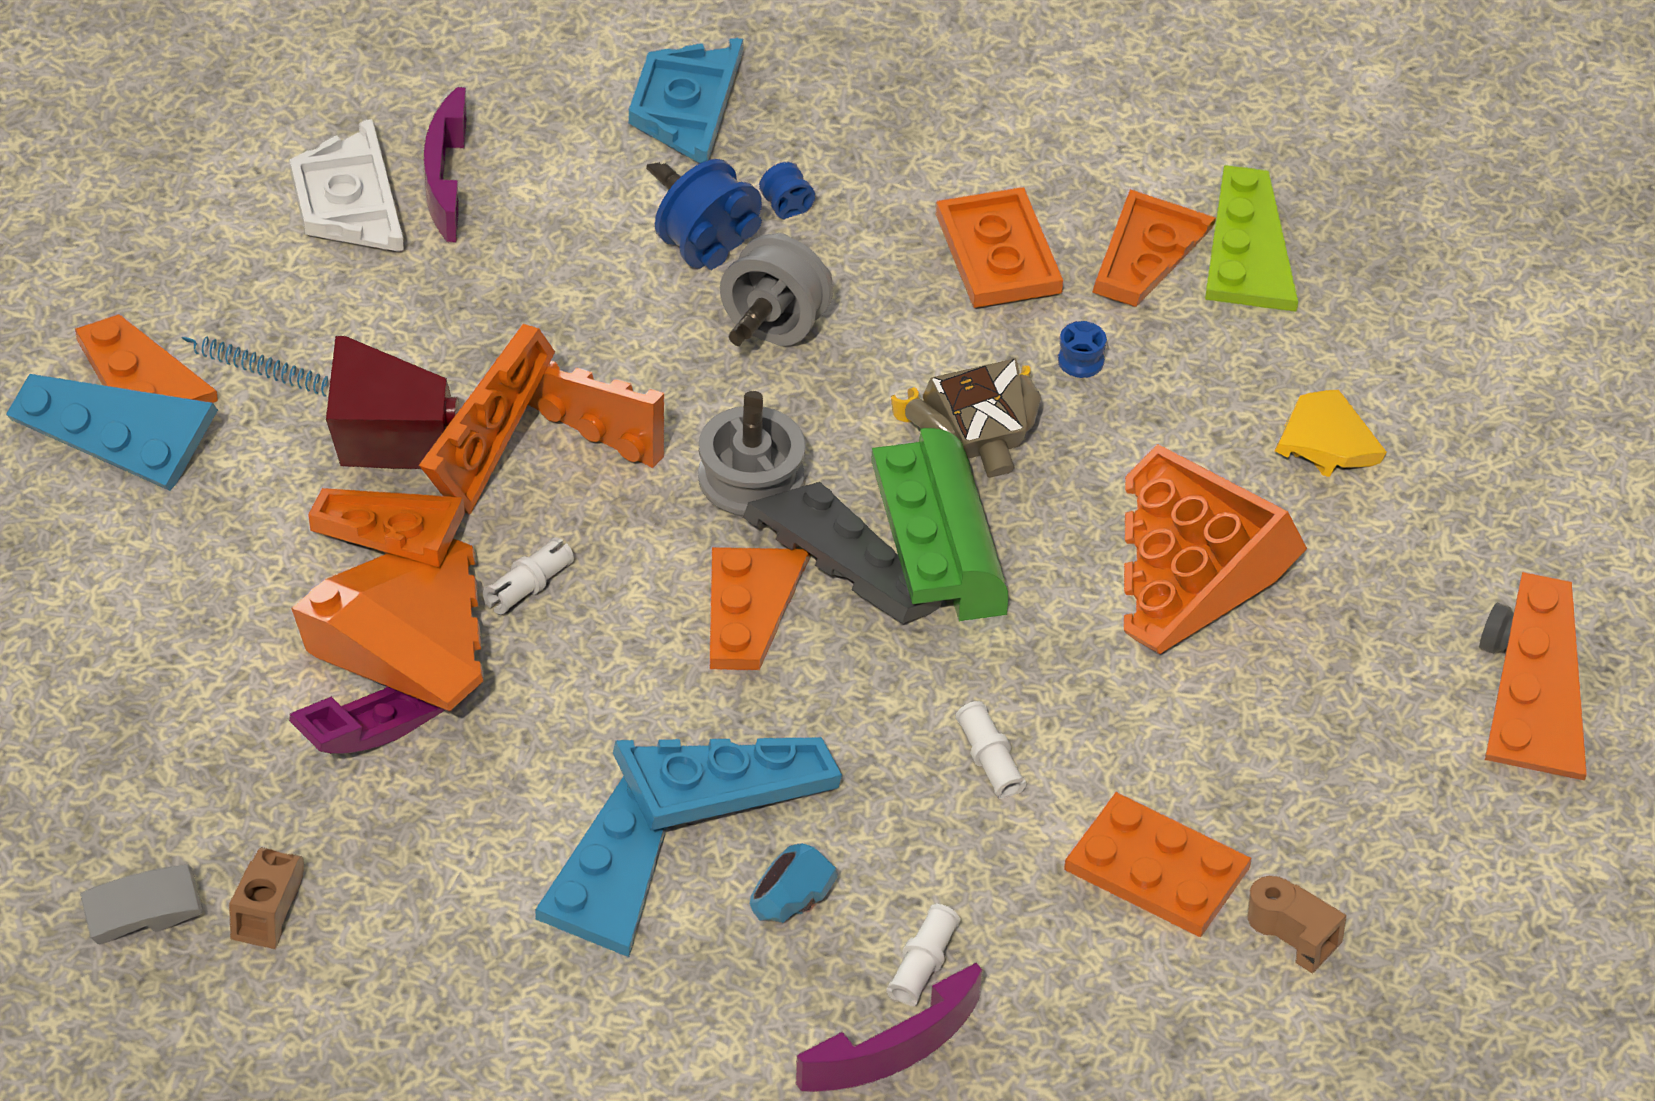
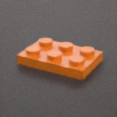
(999, 247)
(1157, 864)

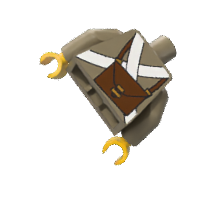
(981, 406)

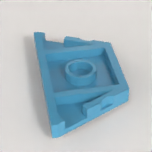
(685, 96)

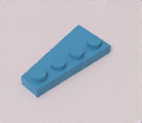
(123, 427)
(705, 781)
(606, 877)

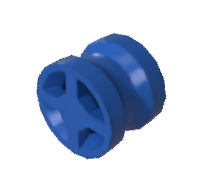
(787, 190)
(1082, 349)

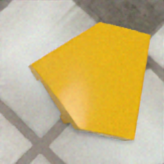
(1329, 433)

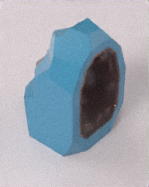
(792, 883)

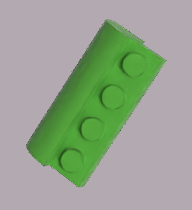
(940, 525)

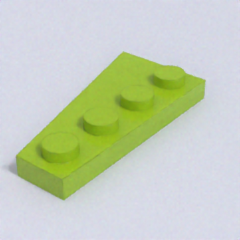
(1248, 245)

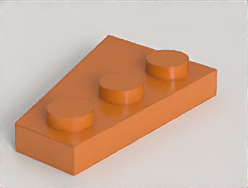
(1147, 246)
(133, 361)
(390, 522)

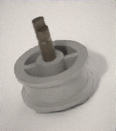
(775, 290)
(749, 455)

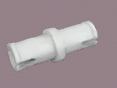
(528, 575)
(990, 749)
(923, 954)

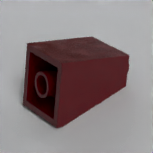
(384, 408)

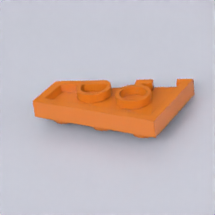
(748, 602)

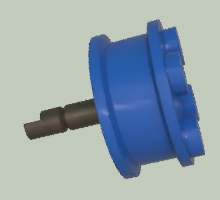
(706, 211)

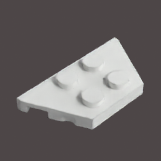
(347, 191)

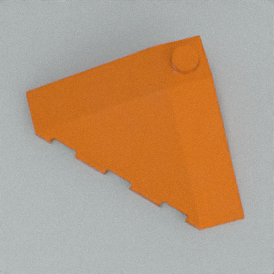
(1198, 547)
(400, 624)

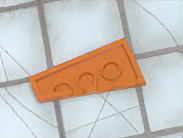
(604, 412)
(483, 426)
(1539, 696)

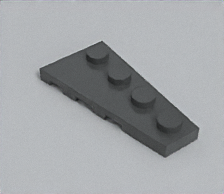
(842, 544)

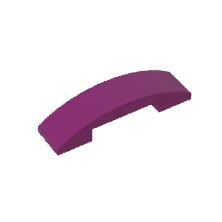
(445, 131)
(363, 722)
(840, 1065)

